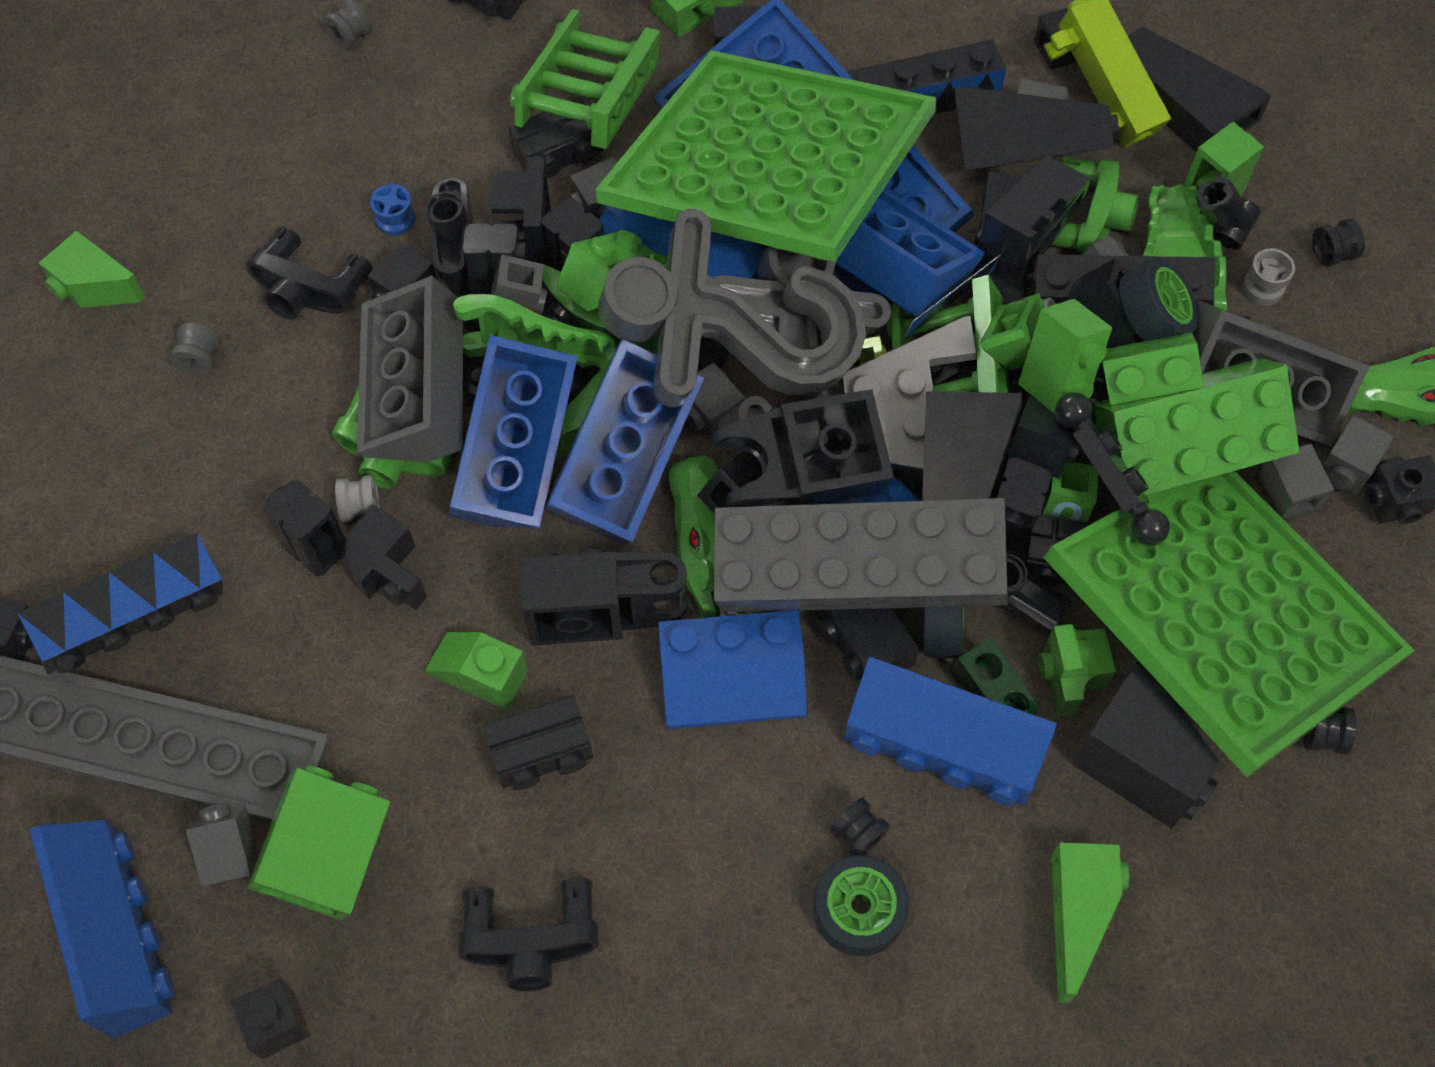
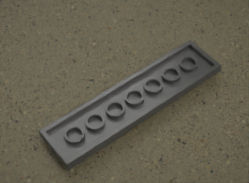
(150, 740)

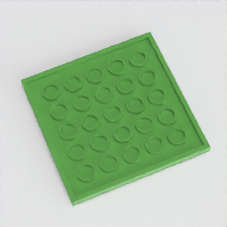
(770, 153)
(1232, 615)

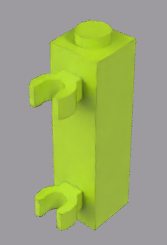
(1110, 68)

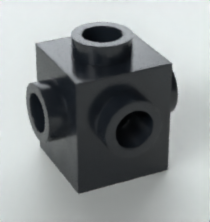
(1402, 489)

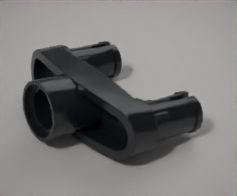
(448, 217)
(296, 286)
(528, 950)

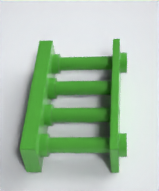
(614, 97)
(986, 299)

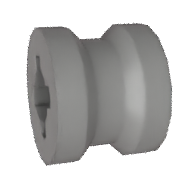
(355, 497)

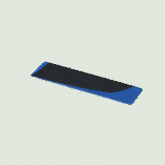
(951, 297)

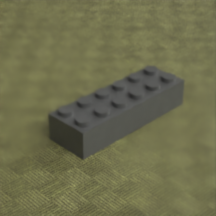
(861, 555)

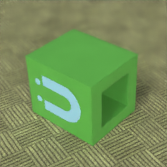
(1073, 493)

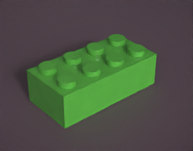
(1200, 433)

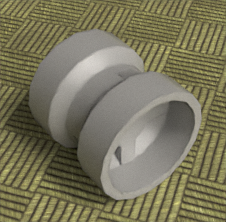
(1268, 277)

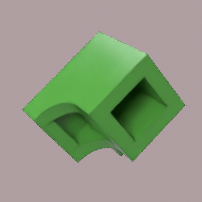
(1075, 664)

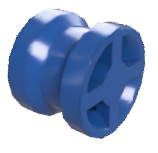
(385, 202)

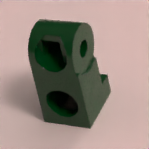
(991, 675)

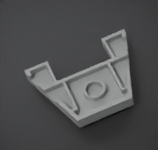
(901, 385)

